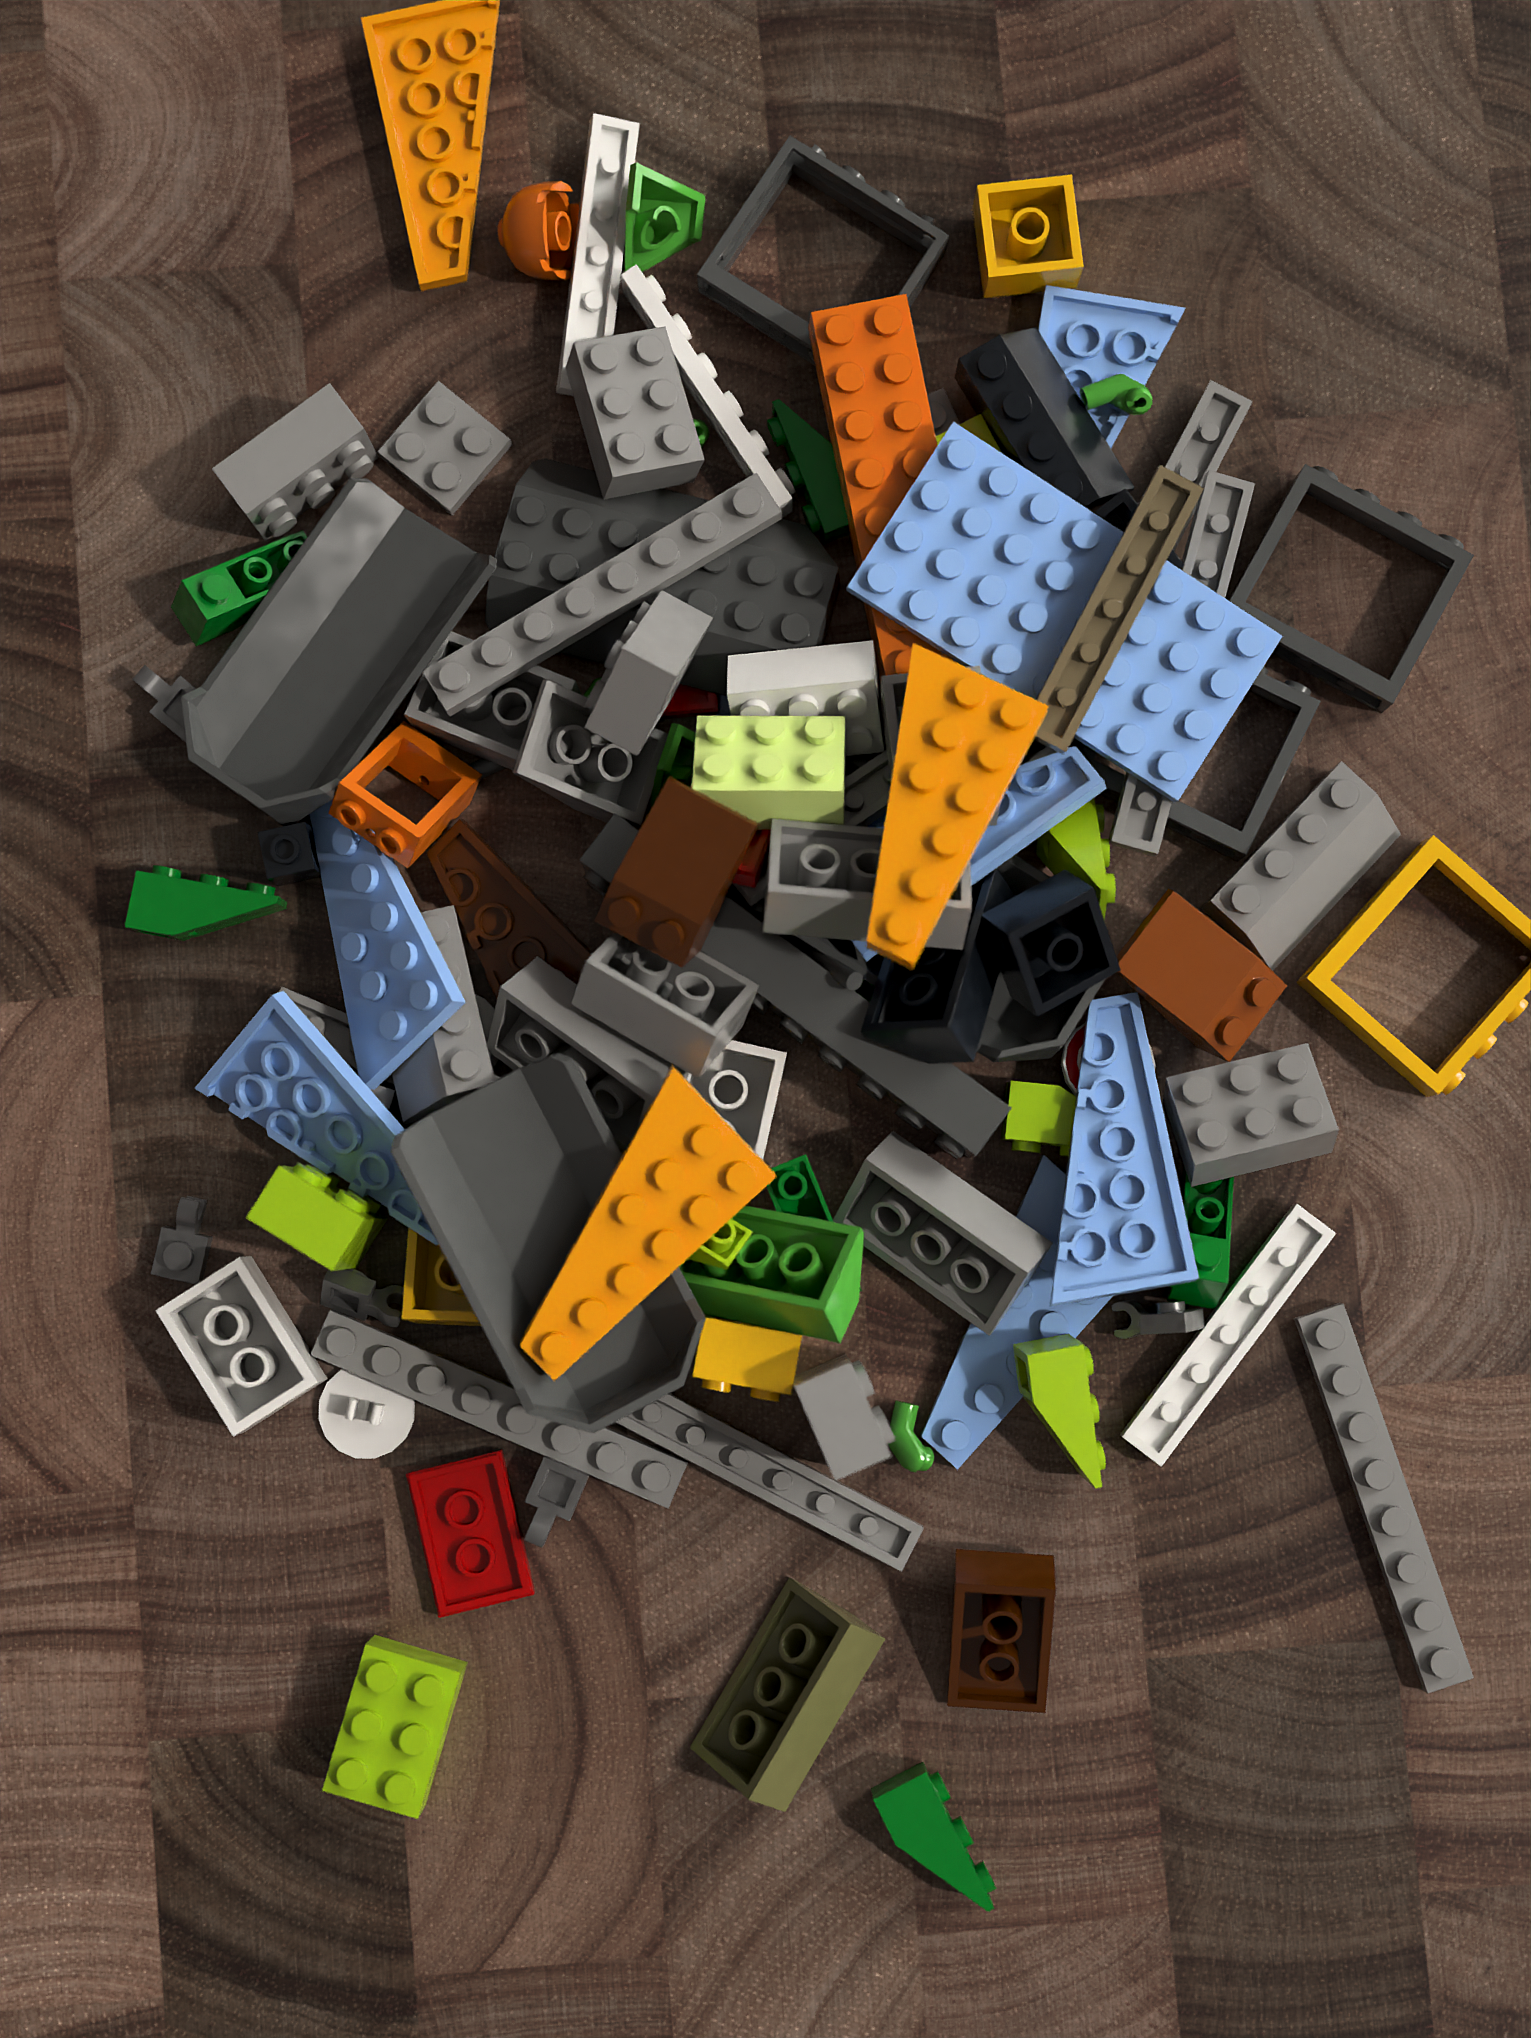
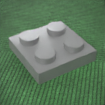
(445, 448)

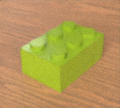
(317, 1217)
(394, 1726)

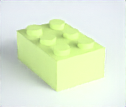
(773, 766)

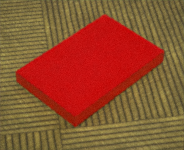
(470, 1533)

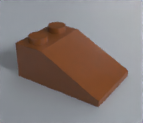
(1198, 976)

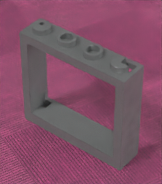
(847, 188)
(1397, 526)
(1206, 829)

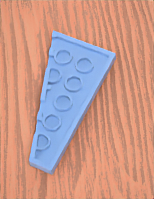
(385, 955)
(313, 1105)

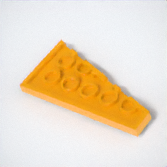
(433, 100)
(950, 772)
(659, 1206)

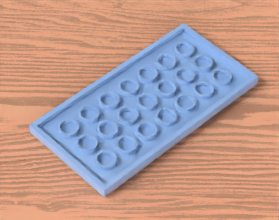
(997, 577)

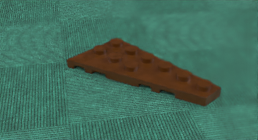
(500, 911)

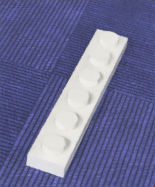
(598, 236)
(699, 376)
(1227, 1334)

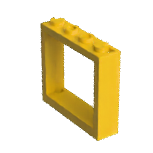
(1480, 1038)

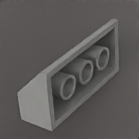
(1304, 866)
(826, 882)
(538, 1021)
(454, 1056)
(942, 1232)

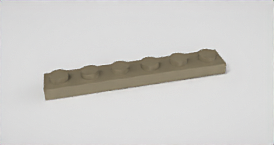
(1114, 605)

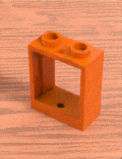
(424, 765)

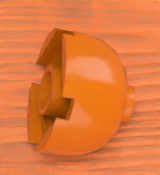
(540, 230)

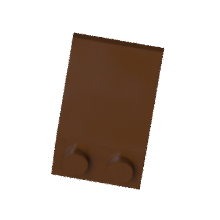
(677, 873)
(1001, 1630)

